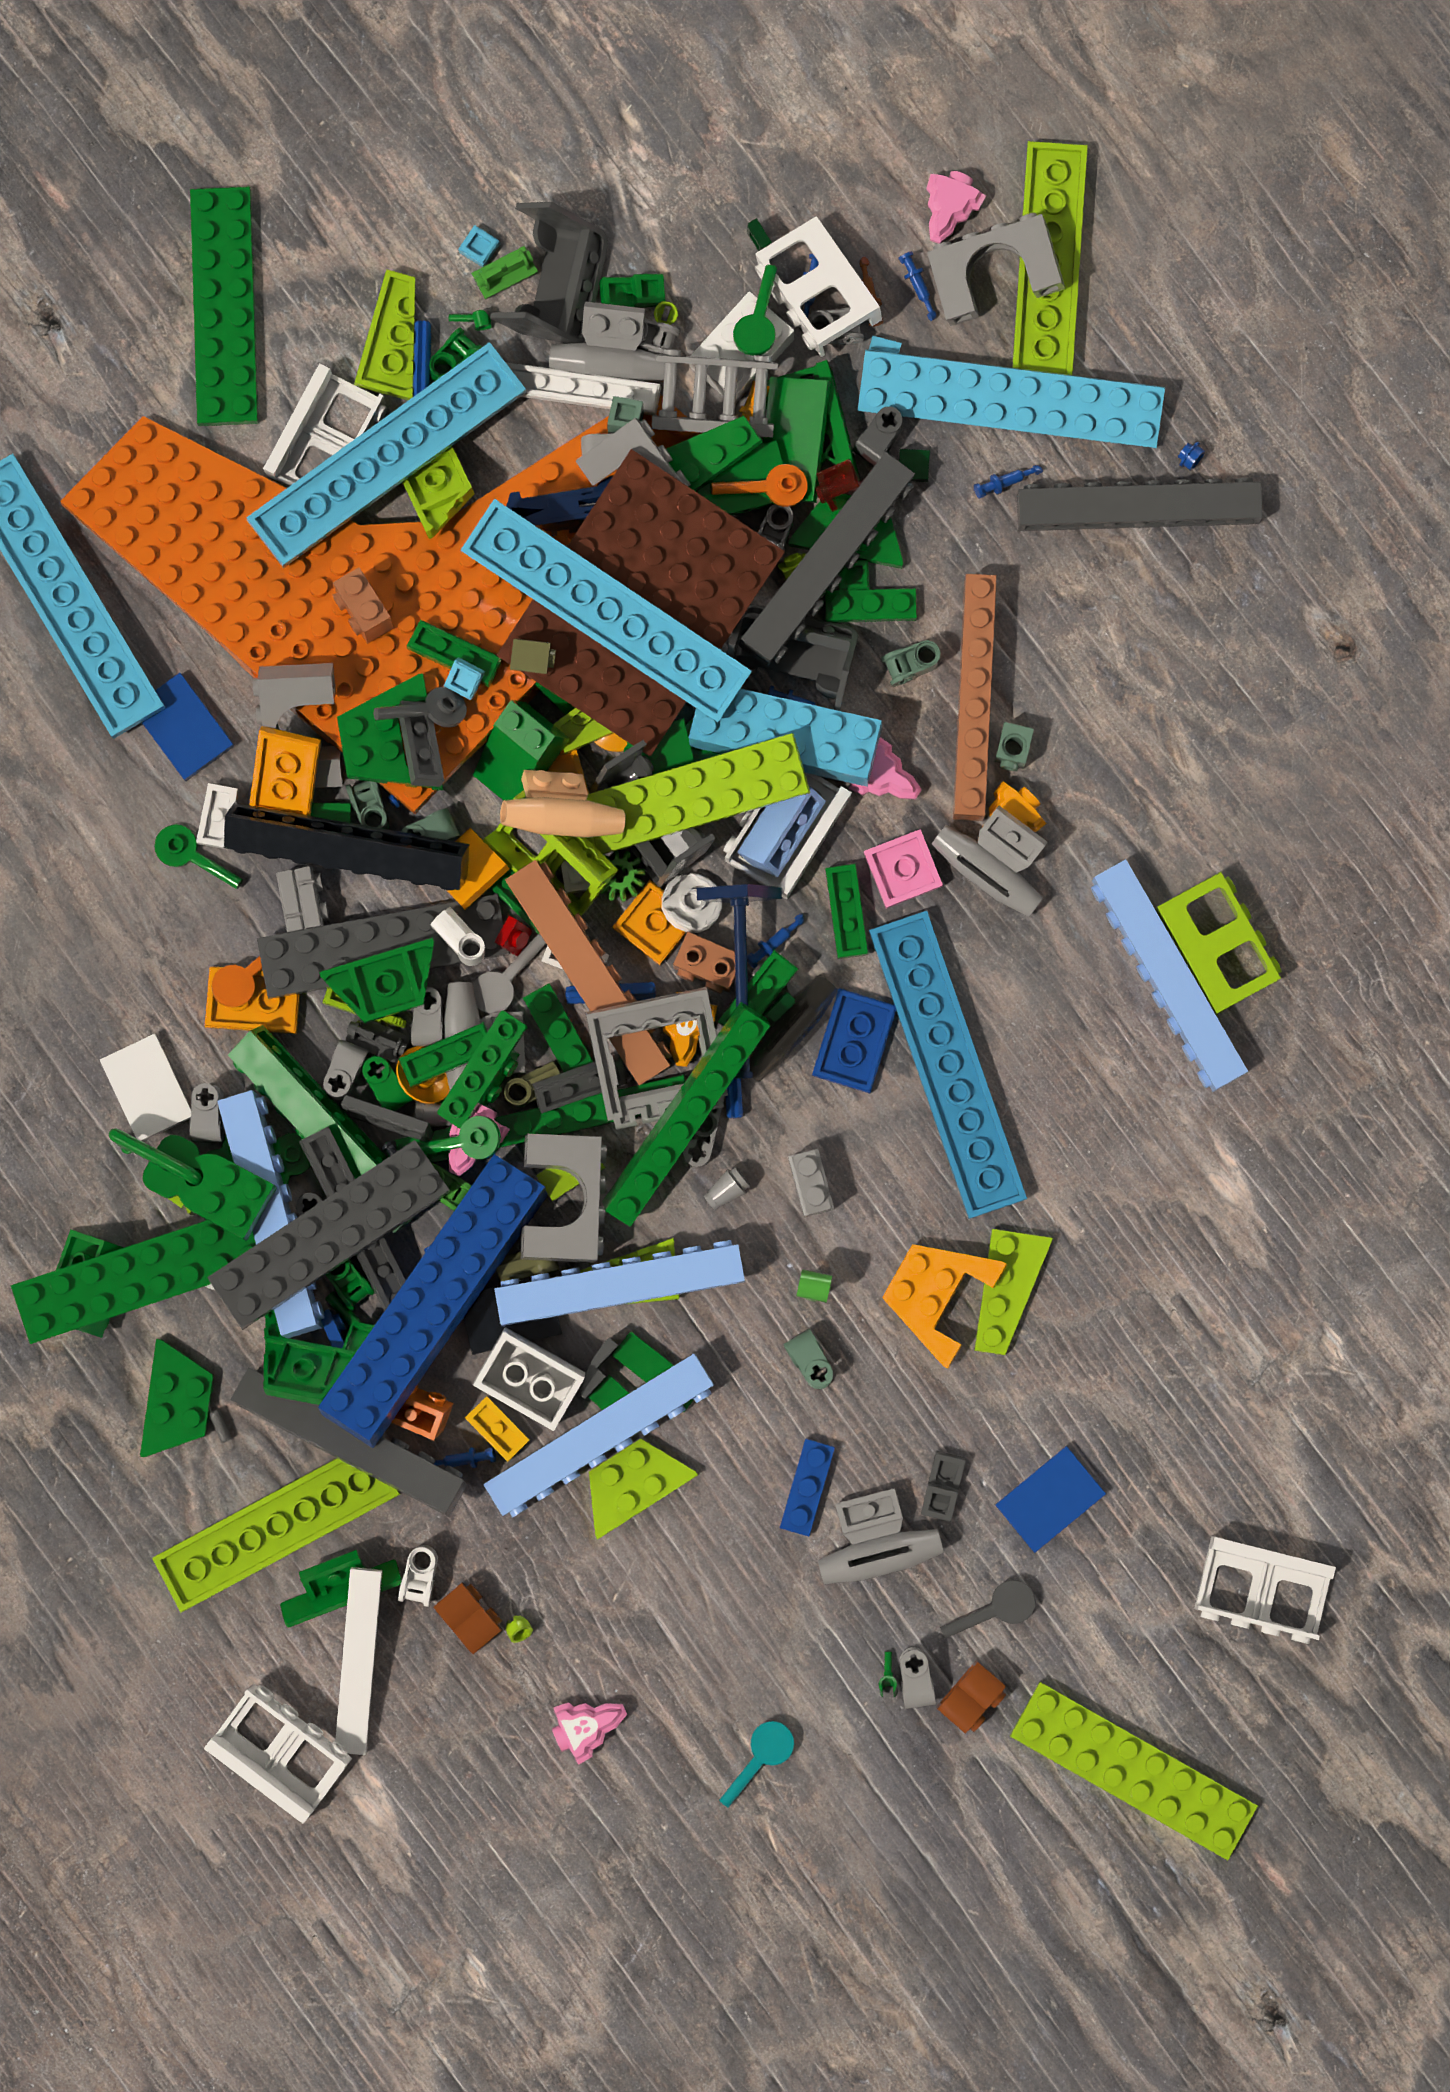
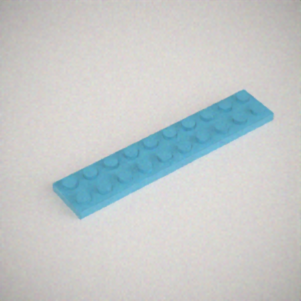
(1012, 398)
(386, 455)
(71, 606)
(605, 610)

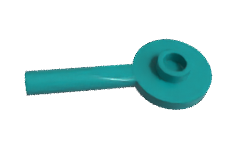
(771, 1745)

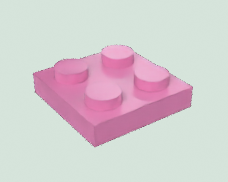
(903, 869)

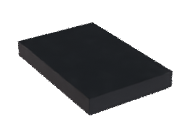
(484, 1324)

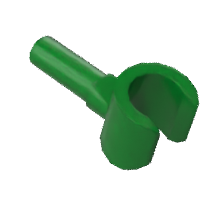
(480, 318)
(888, 1679)

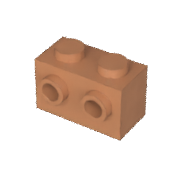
(363, 606)
(706, 962)

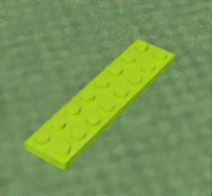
(1048, 324)
(704, 792)
(268, 1531)
(1133, 1770)

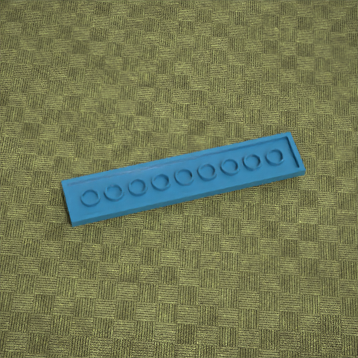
(947, 1065)

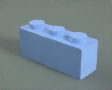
(780, 832)

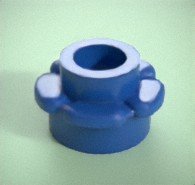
(1191, 455)

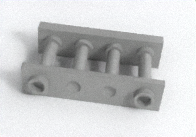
(697, 418)

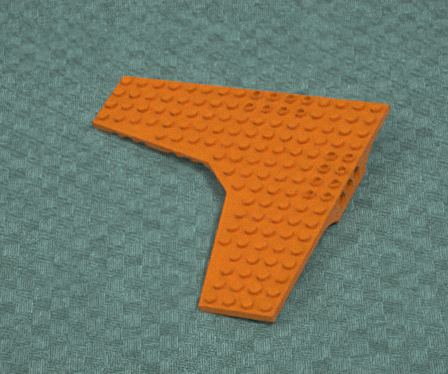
(185, 529)

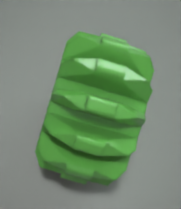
(629, 880)

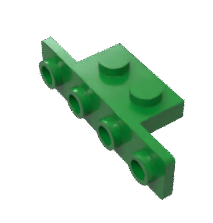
(485, 1070)
(329, 1586)

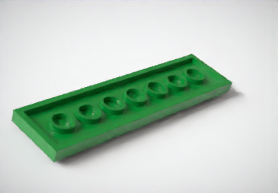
(224, 306)
(125, 1279)

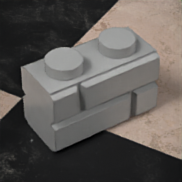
(301, 898)
(810, 1183)

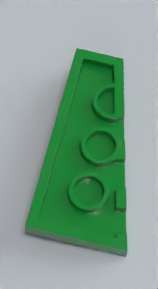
(713, 451)

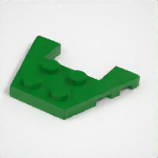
(375, 747)
(303, 1368)

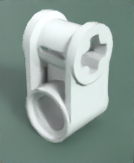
(419, 1578)

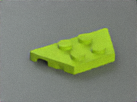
(439, 491)
(633, 1483)

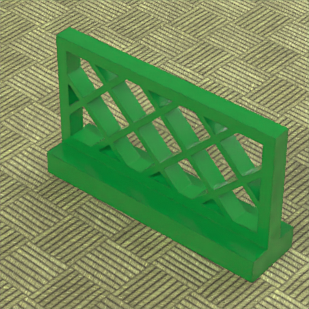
(835, 421)

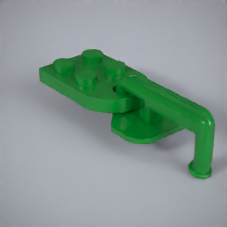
(204, 1182)

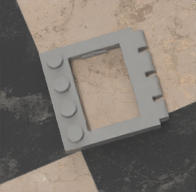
(640, 1017)

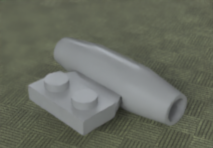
(610, 346)
(996, 858)
(462, 1014)
(877, 1542)

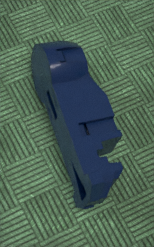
(557, 510)

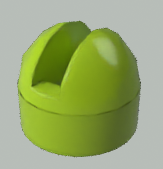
(659, 311)
(518, 1629)

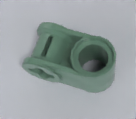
(910, 663)
(367, 802)
(436, 825)
(807, 1355)

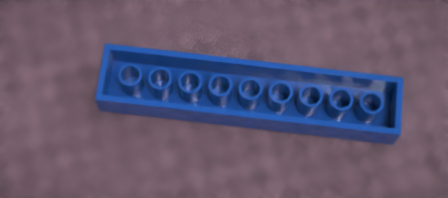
(433, 1301)

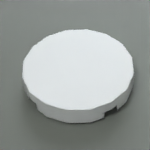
(684, 909)

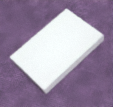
(146, 1087)

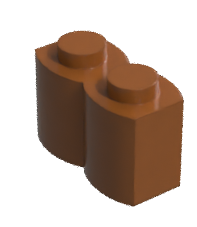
(468, 1617)
(971, 1697)

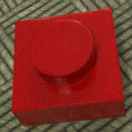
(513, 936)

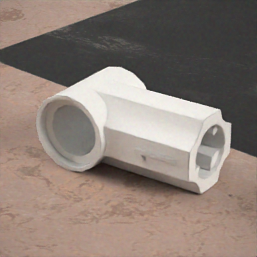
(457, 935)

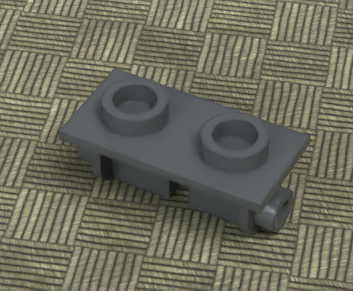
(378, 1039)

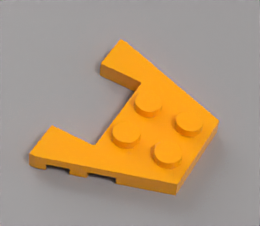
(925, 1288)

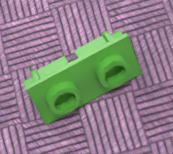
(504, 272)

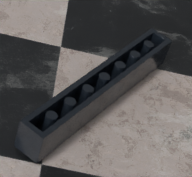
(346, 846)

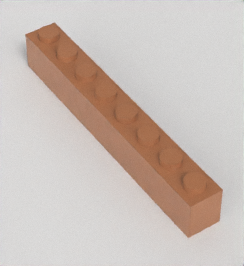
(974, 697)
(583, 963)

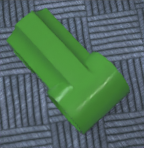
(814, 1286)

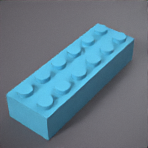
(828, 740)

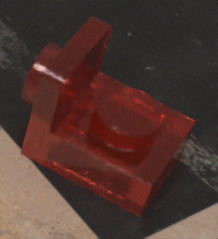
(836, 481)

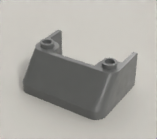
(567, 277)
(819, 653)
(663, 856)

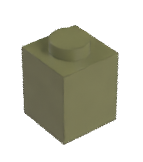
(532, 656)

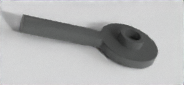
(441, 706)
(1011, 1603)

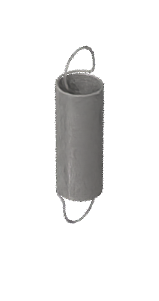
(220, 1426)

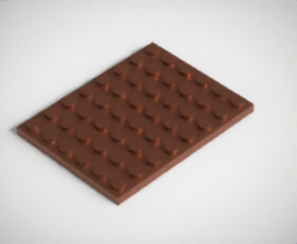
(674, 555)

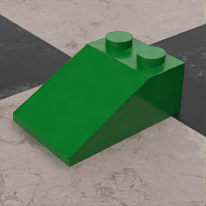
(517, 743)

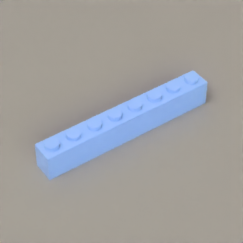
(1169, 976)
(253, 1150)
(620, 1284)
(598, 1435)

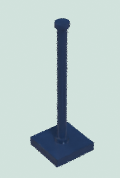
(739, 898)

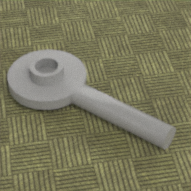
(494, 989)

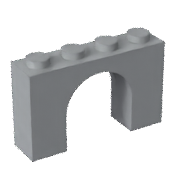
(955, 261)
(611, 452)
(295, 686)
(582, 1159)

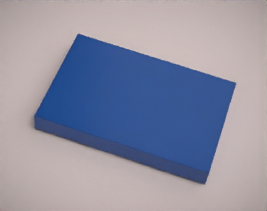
(186, 729)
(854, 1041)
(1050, 1499)

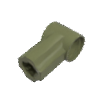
(526, 1081)
(515, 1268)

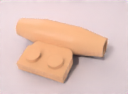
(559, 806)

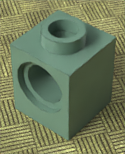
(623, 411)
(1018, 734)

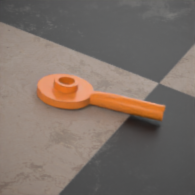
(783, 485)
(235, 985)

